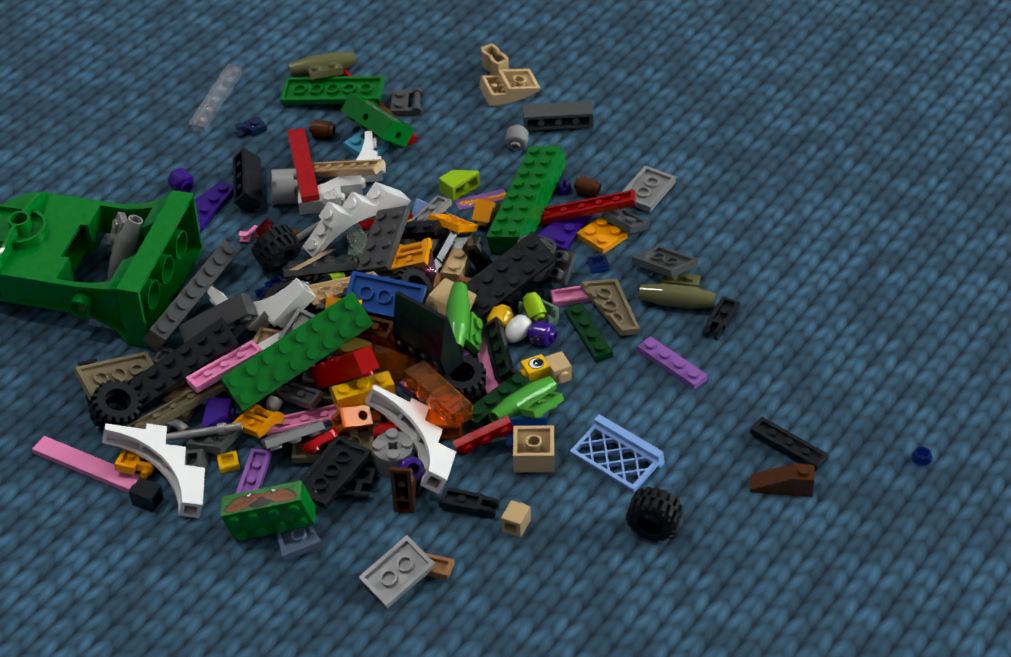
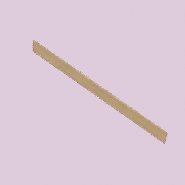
(312, 259)

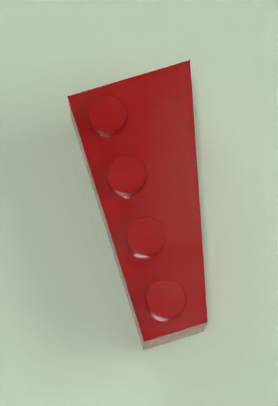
(345, 367)

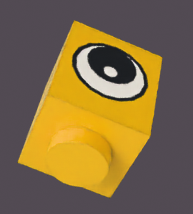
(535, 368)

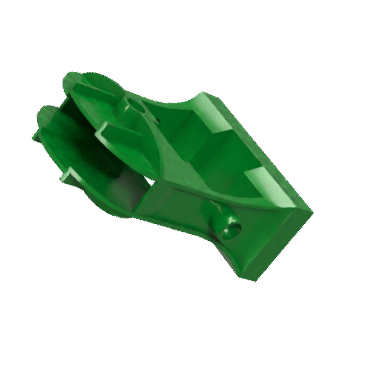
(50, 233)

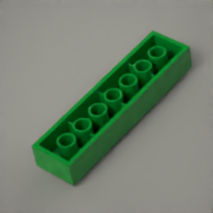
(526, 197)
(296, 352)

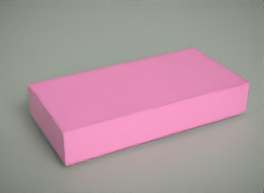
(568, 296)

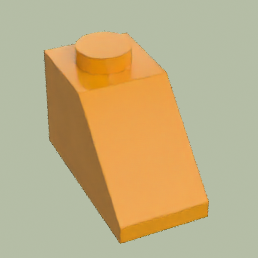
(485, 212)

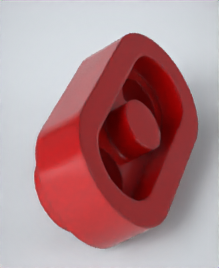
(313, 444)

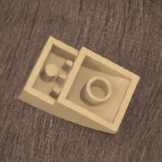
(508, 86)

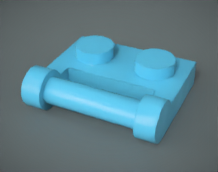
(356, 143)

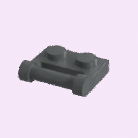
(400, 102)
(626, 220)

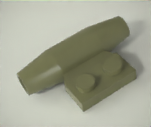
(322, 65)
(678, 292)

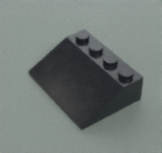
(425, 334)

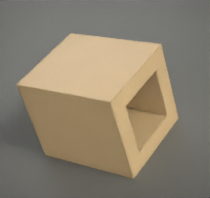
(559, 367)
(515, 518)

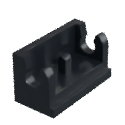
(476, 253)

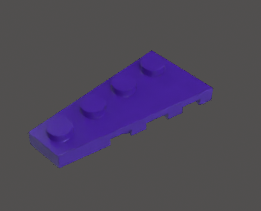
(212, 202)
(565, 232)

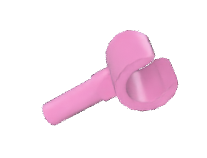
(246, 236)

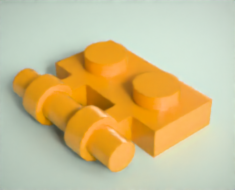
(130, 463)

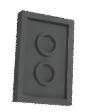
(665, 261)

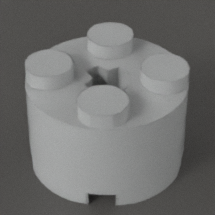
(283, 186)
(391, 449)

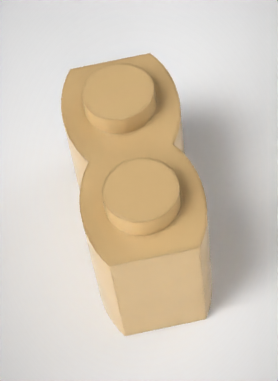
(493, 59)

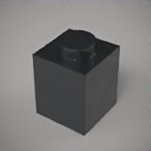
(146, 494)

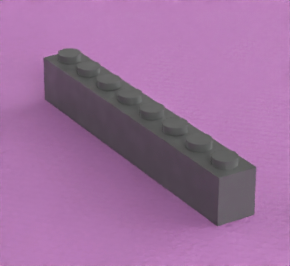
(190, 296)

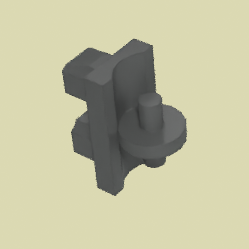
(562, 267)

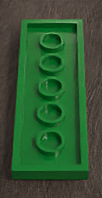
(331, 89)

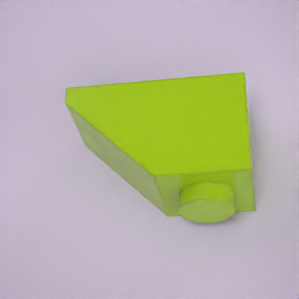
(458, 183)

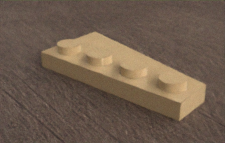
(332, 288)

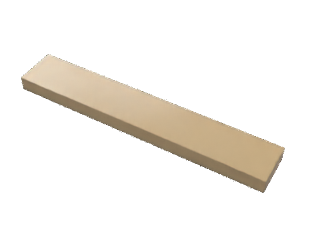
(348, 168)

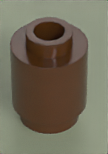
(322, 129)
(587, 186)

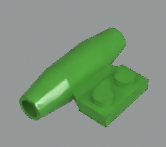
(464, 324)
(529, 401)

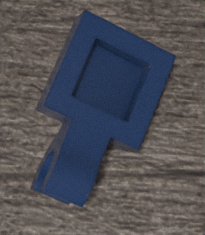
(252, 126)

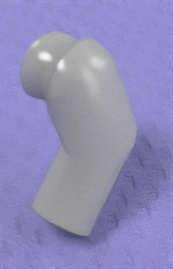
(177, 424)

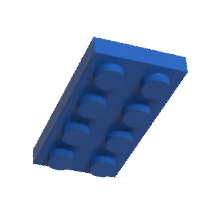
(379, 292)

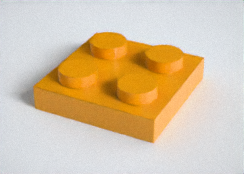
(454, 223)
(601, 235)

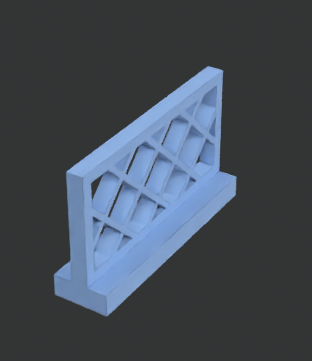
(624, 439)

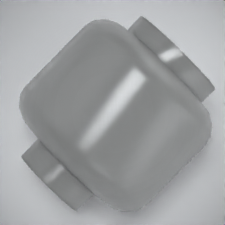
(516, 137)

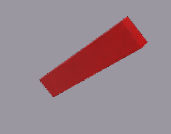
(588, 207)

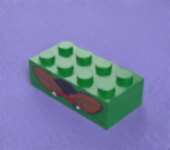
(268, 510)

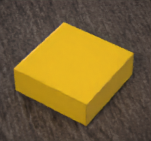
(228, 462)

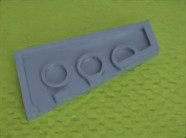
(298, 542)

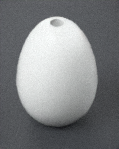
(517, 328)

